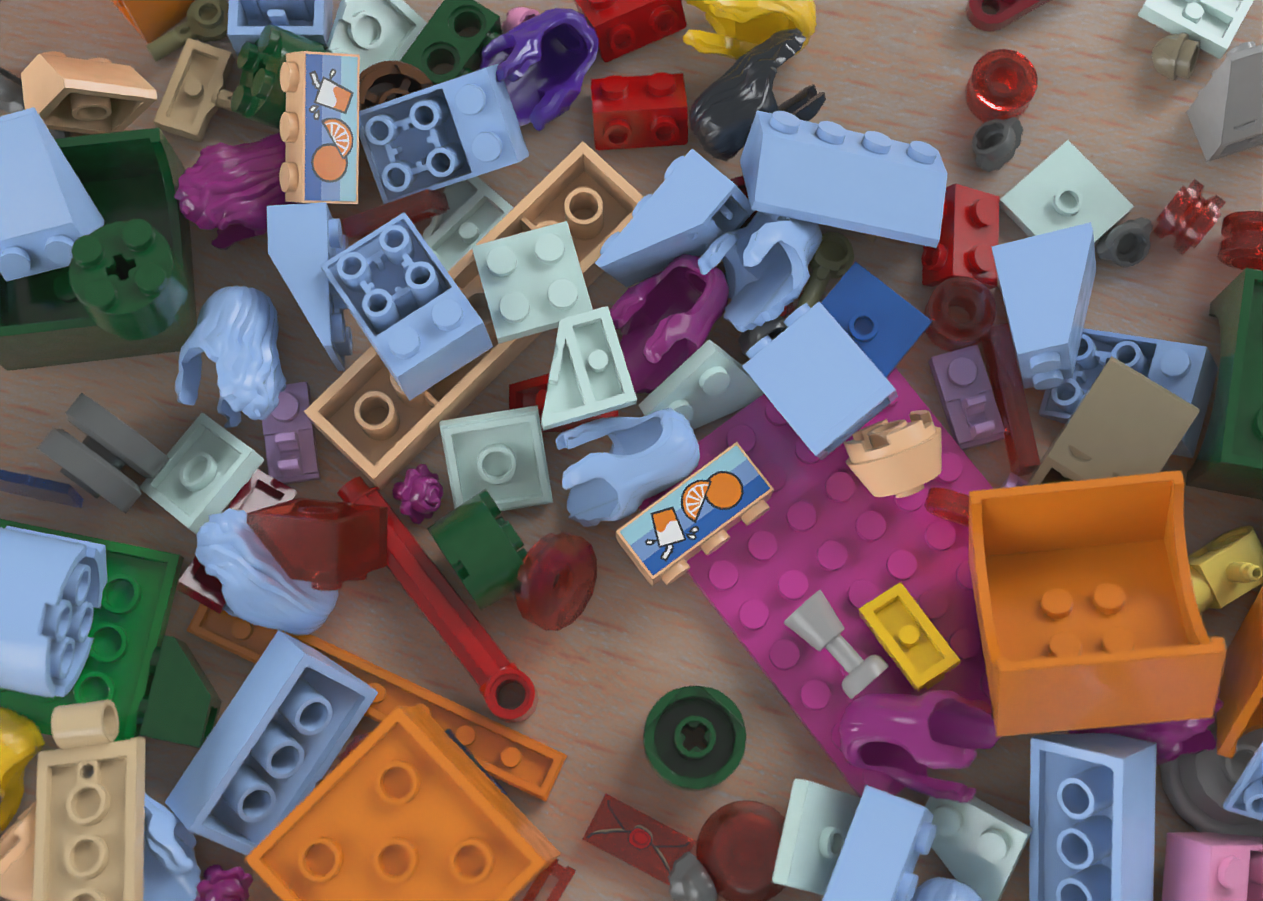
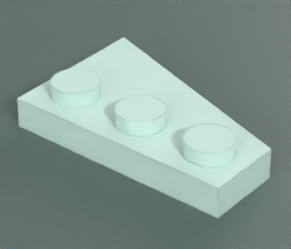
(374, 30)

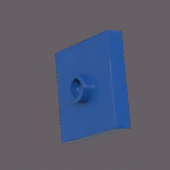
(875, 317)

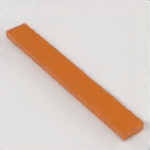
(497, 748)

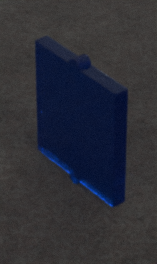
(39, 488)

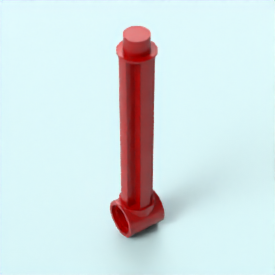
(446, 610)

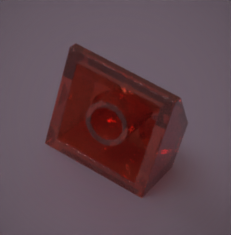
(323, 539)

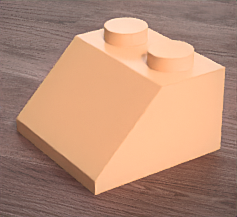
(85, 94)

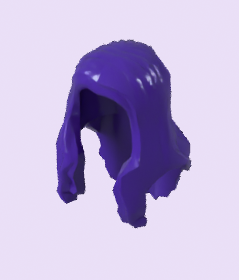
(543, 63)

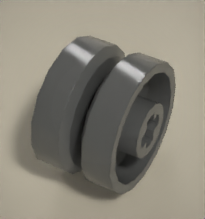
(103, 453)

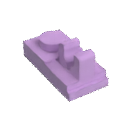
(967, 397)
(291, 437)

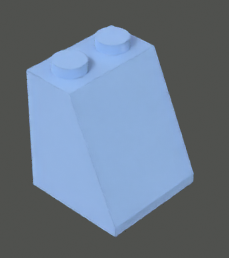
(1046, 300)
(819, 379)

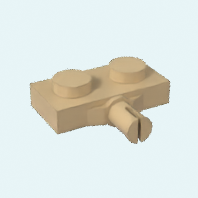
(195, 90)

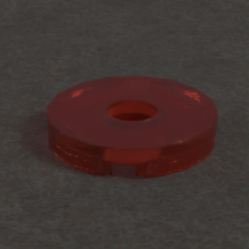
(577, 569)

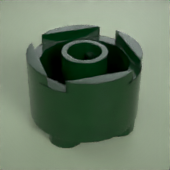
(259, 90)
(127, 279)
(481, 548)
(690, 709)

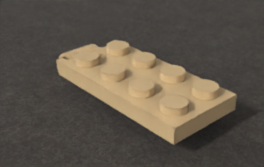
(86, 826)

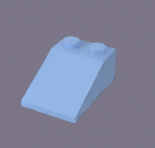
(39, 199)

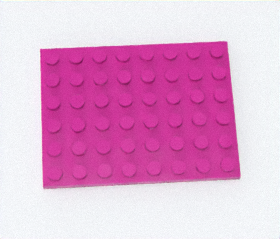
(852, 546)

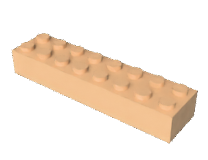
(366, 408)

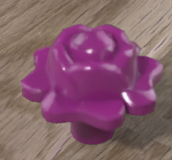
(419, 493)
(224, 885)

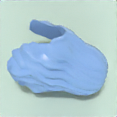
(763, 266)
(240, 335)
(643, 461)
(255, 582)
(168, 856)

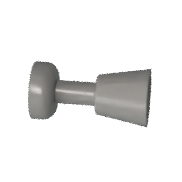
(822, 629)

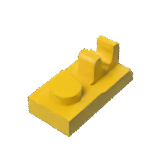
(909, 637)

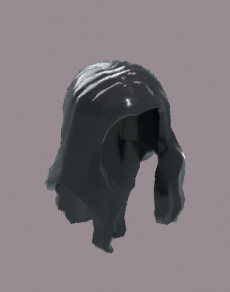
(727, 108)

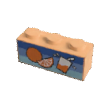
(320, 127)
(695, 516)

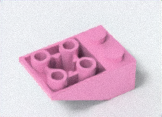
(1213, 867)

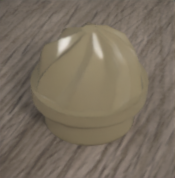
(1176, 56)

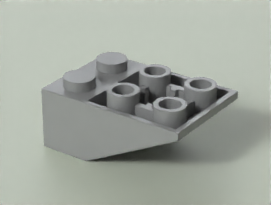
(1230, 106)

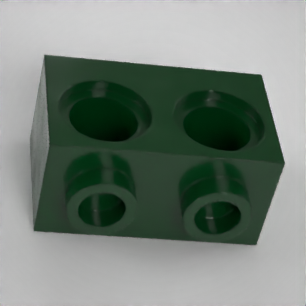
(441, 44)

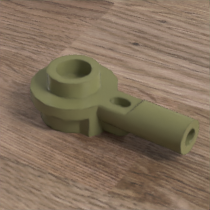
(205, 21)
(830, 261)

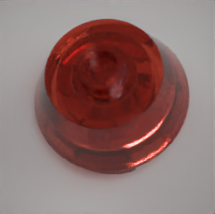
(741, 850)

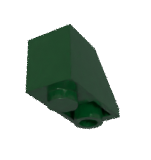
(181, 698)

